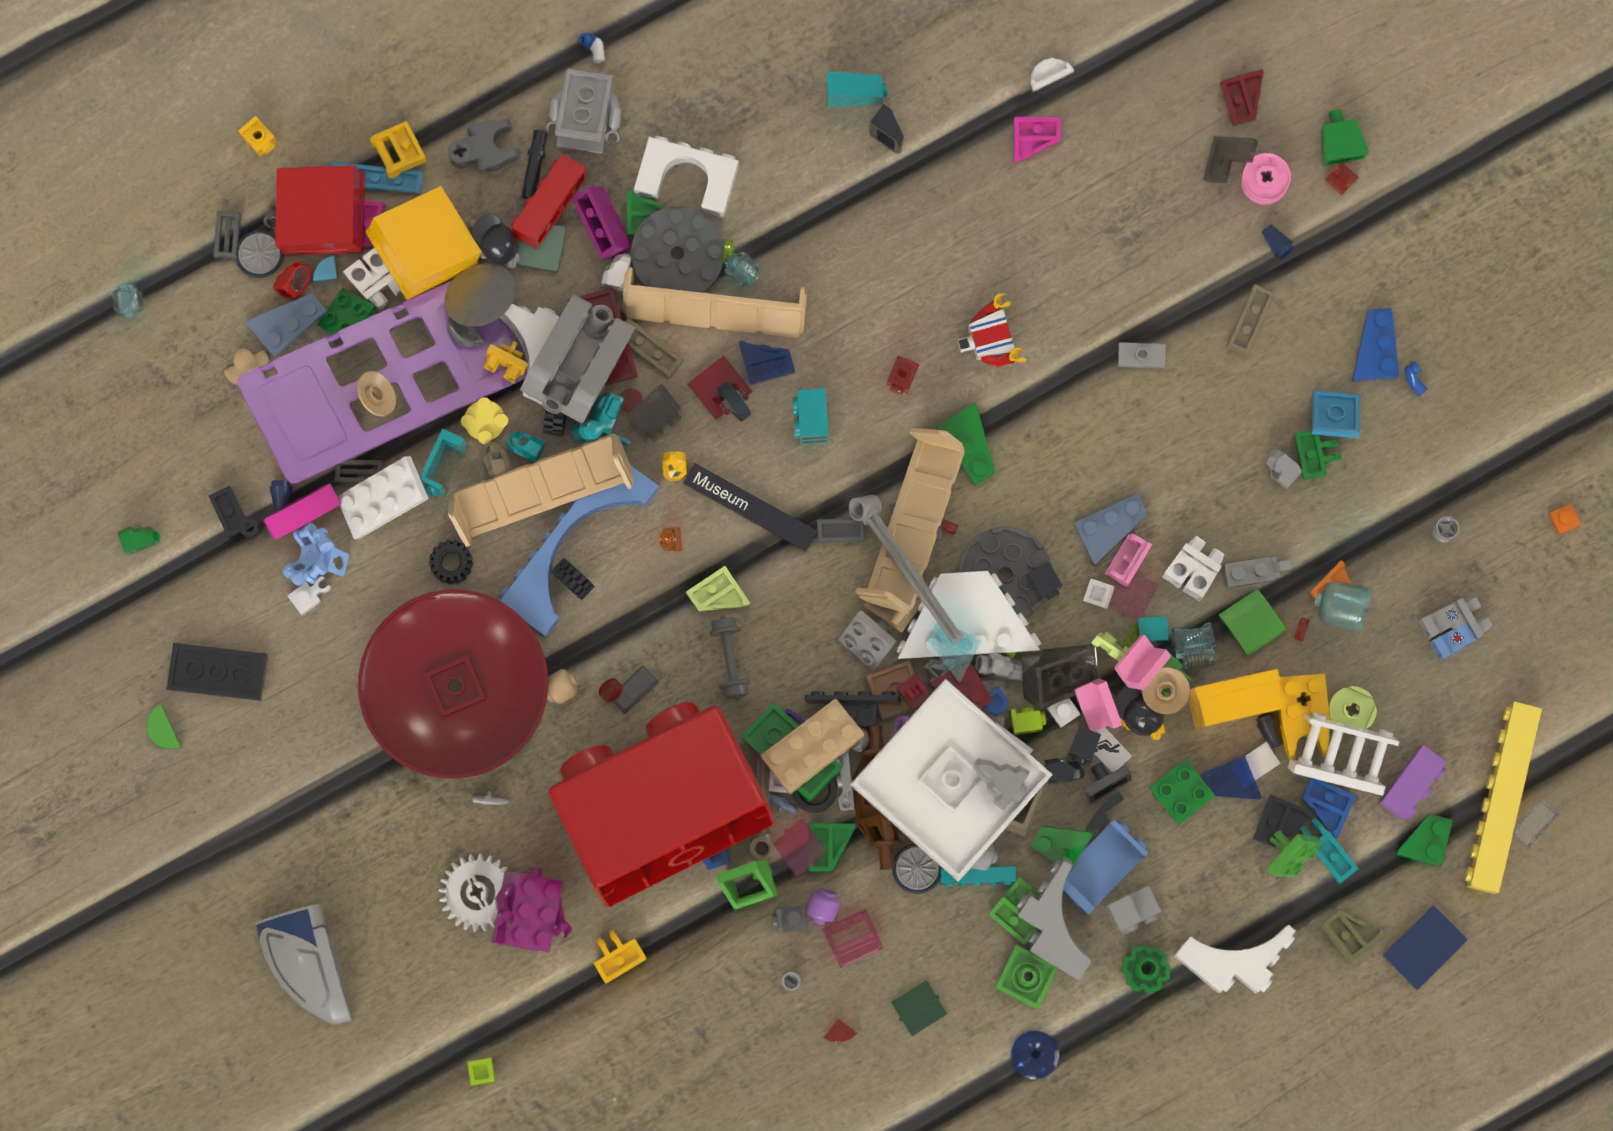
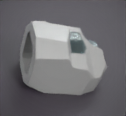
(1282, 468)

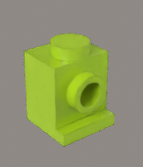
(1027, 721)

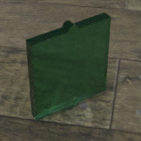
(919, 1008)

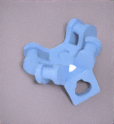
(315, 556)

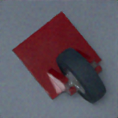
(722, 390)

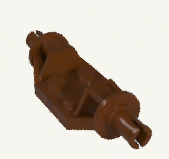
(868, 816)

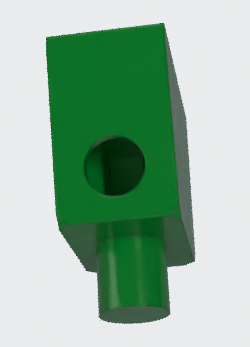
(1342, 140)

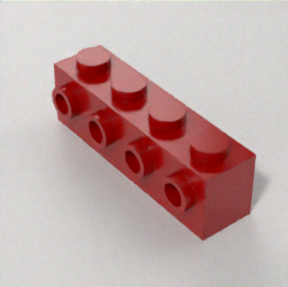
(549, 201)

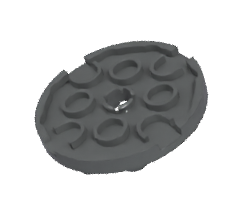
(682, 229)
(1012, 550)

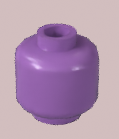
(823, 906)

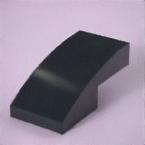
(1100, 817)

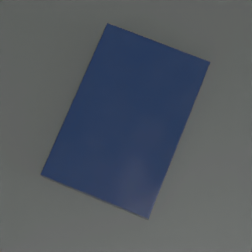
(1425, 947)

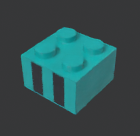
(812, 416)

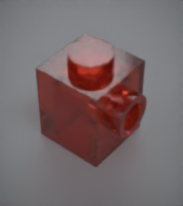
(902, 375)

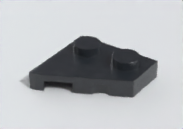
(1277, 816)

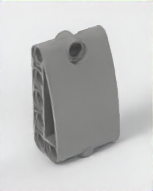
(577, 359)

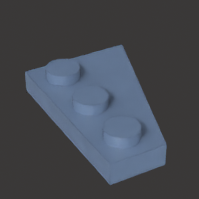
(285, 324)

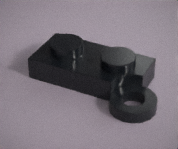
(231, 514)

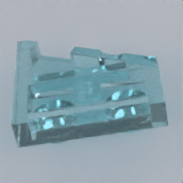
(957, 655)

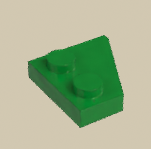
(1428, 841)

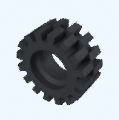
(554, 423)
(446, 548)
(572, 579)

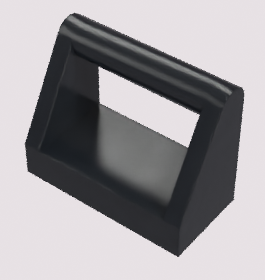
(886, 130)

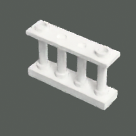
(1348, 777)

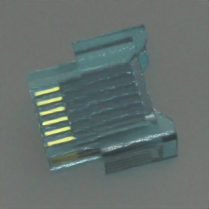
(1194, 645)

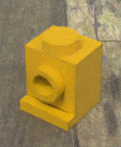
(251, 130)

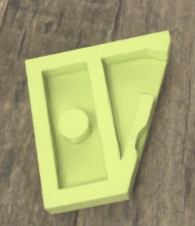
(717, 593)
(1108, 643)

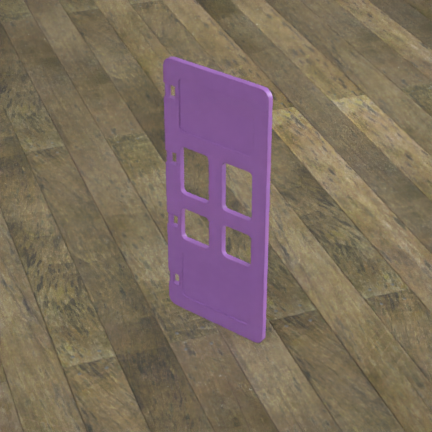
(309, 414)

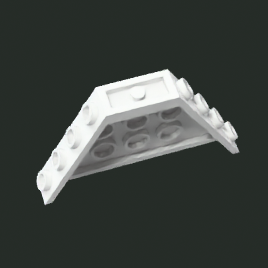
(975, 608)

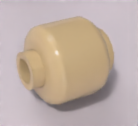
(562, 686)

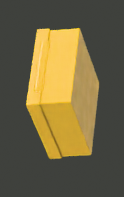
(423, 242)
(1236, 698)

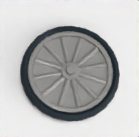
(258, 254)
(915, 870)

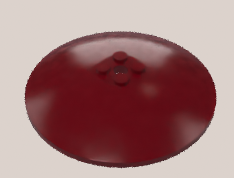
(409, 675)

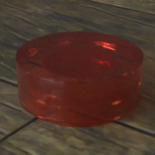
(631, 399)
(1302, 629)
(610, 690)

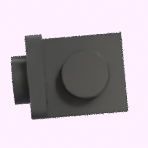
(790, 918)

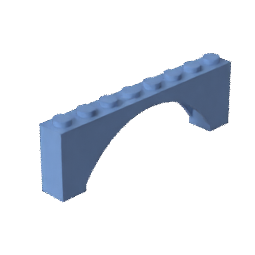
(531, 590)

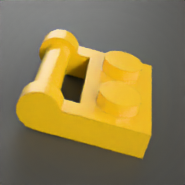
(404, 145)

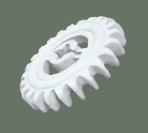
(456, 879)

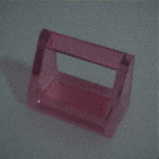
(858, 947)

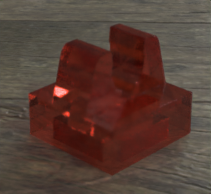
(1341, 178)

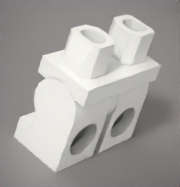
(372, 282)
(1195, 565)

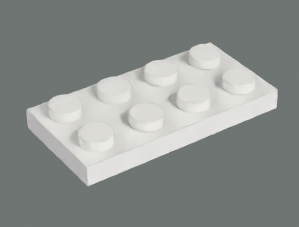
(382, 497)

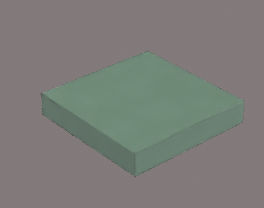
(548, 254)

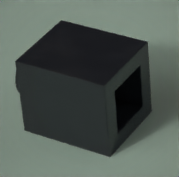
(1045, 581)
(1084, 745)

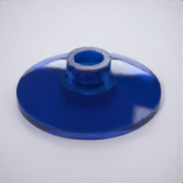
(1022, 1057)

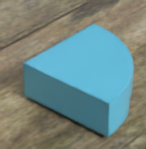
(326, 270)

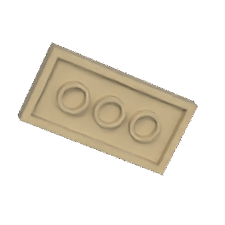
(812, 746)

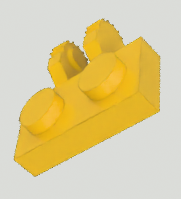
(620, 960)

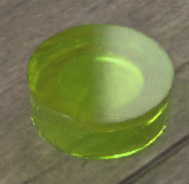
(727, 249)

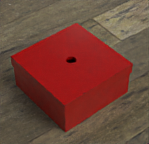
(320, 210)

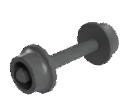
(724, 627)

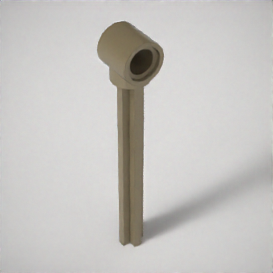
(762, 837)

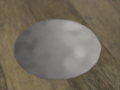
(480, 294)

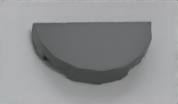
(464, 335)

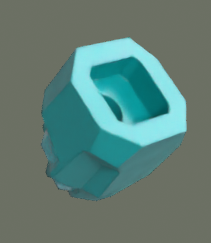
(525, 446)

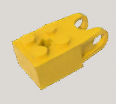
(1291, 717)

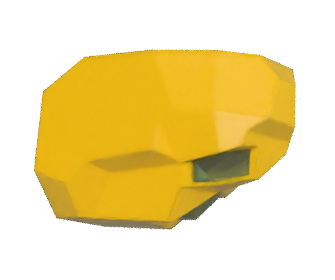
(674, 465)

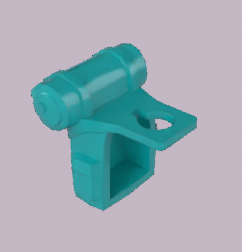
(601, 421)

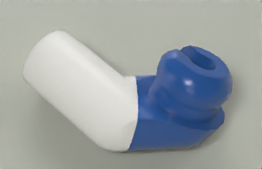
(594, 44)

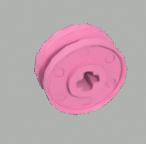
(1272, 190)

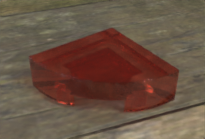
(840, 1032)

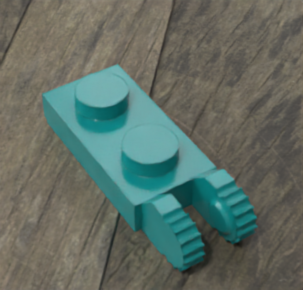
(1331, 853)

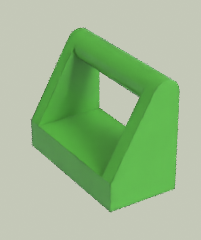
(763, 872)

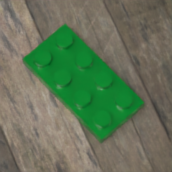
(773, 727)

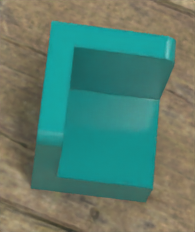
(1154, 628)

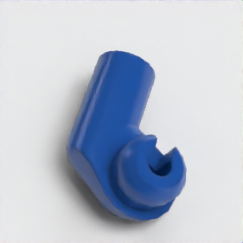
(1412, 379)

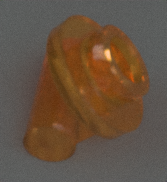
(671, 539)

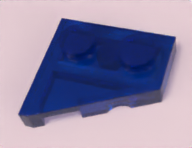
(765, 362)
(1232, 780)

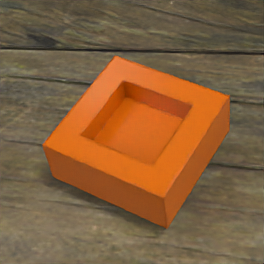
(1564, 519)

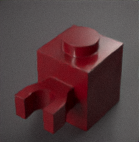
(914, 692)

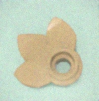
(244, 362)

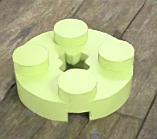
(1347, 697)

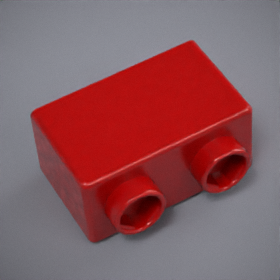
(659, 801)

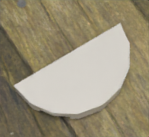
(1048, 72)

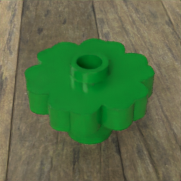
(1158, 971)

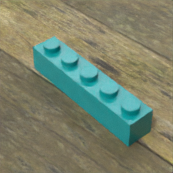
(992, 876)

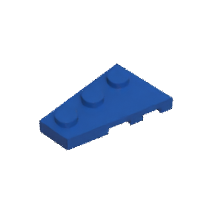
(1377, 350)

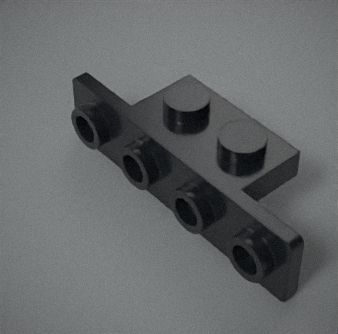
(860, 707)

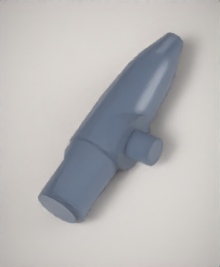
(783, 803)

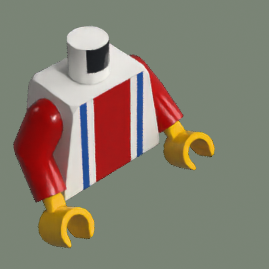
(991, 336)

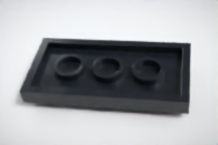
(217, 672)

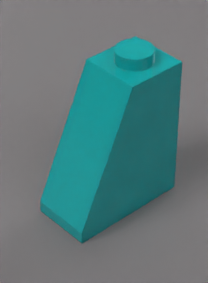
(854, 89)

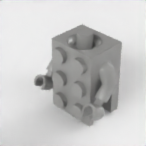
(583, 111)

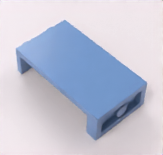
(1103, 866)

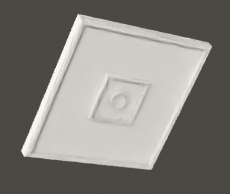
(930, 785)

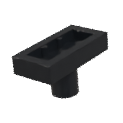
(1105, 781)

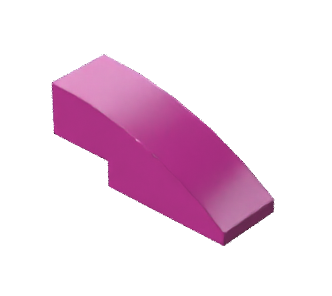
(302, 511)

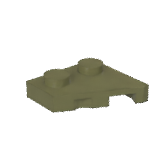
(1350, 934)

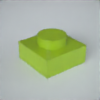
(481, 1071)

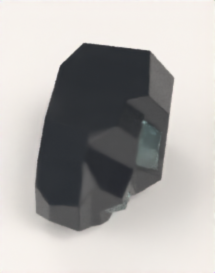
(1063, 770)

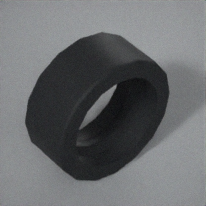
(819, 807)

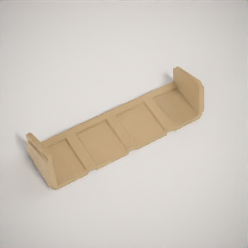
(713, 310)
(539, 487)
(916, 517)

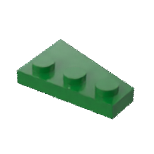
(968, 429)

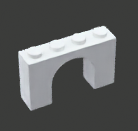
(663, 155)

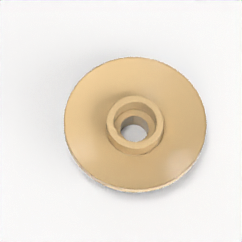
(376, 393)
(1170, 680)

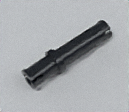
(536, 156)

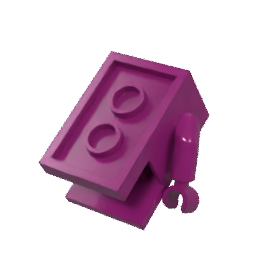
(529, 911)

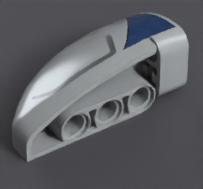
(306, 961)

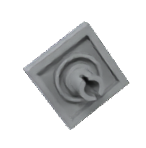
(868, 639)

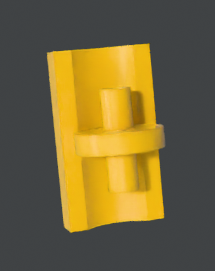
(509, 358)

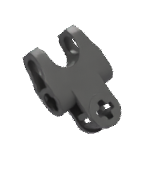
(480, 147)

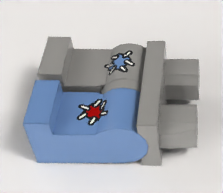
(1460, 621)

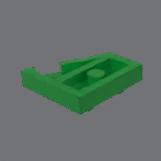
(638, 210)
(834, 839)
(1061, 842)

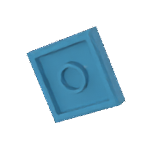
(1336, 414)

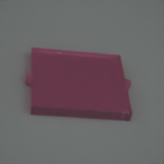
(1133, 598)
(799, 847)

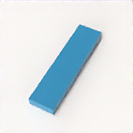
(377, 180)

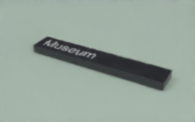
(750, 507)

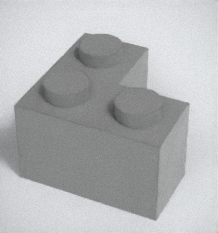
(1132, 909)

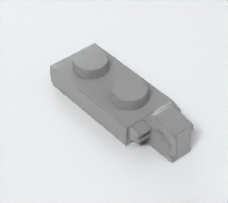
(1254, 571)
(846, 799)

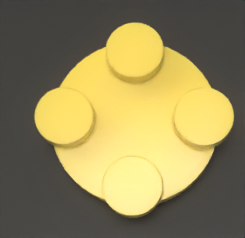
(484, 420)

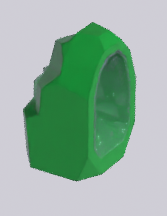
(138, 539)

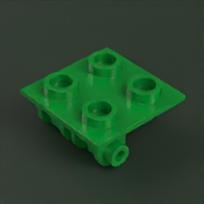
(345, 311)
(1181, 791)

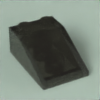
(1056, 672)

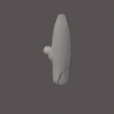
(490, 800)

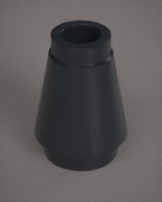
(1270, 729)

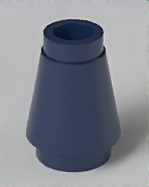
(1278, 242)
(280, 493)

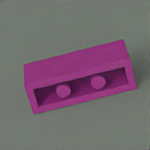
(602, 222)

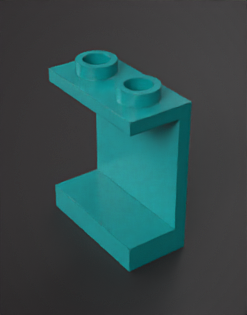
(445, 440)

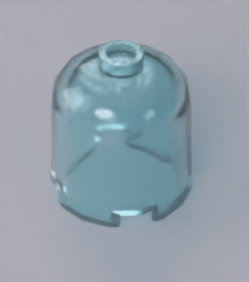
(1344, 605)

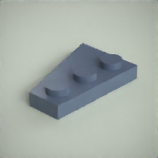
(1109, 526)

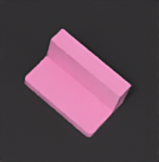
(1141, 663)
(1097, 705)

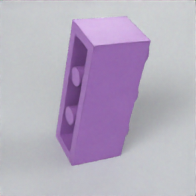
(1413, 783)

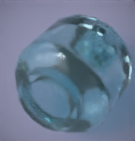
(742, 269)
(128, 300)

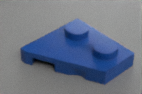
(1328, 804)

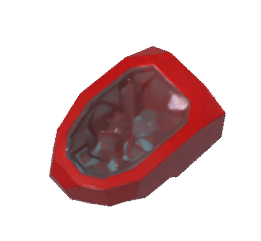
(293, 281)

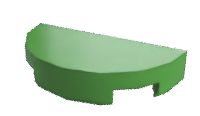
(161, 730)

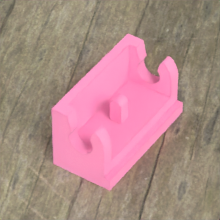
(1128, 559)

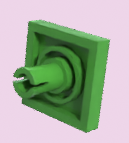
(1293, 853)
(1026, 977)

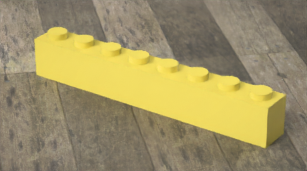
(1504, 797)

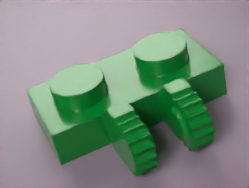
(1311, 454)

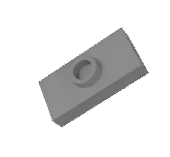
(1141, 355)

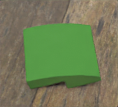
(1252, 622)
(1007, 913)

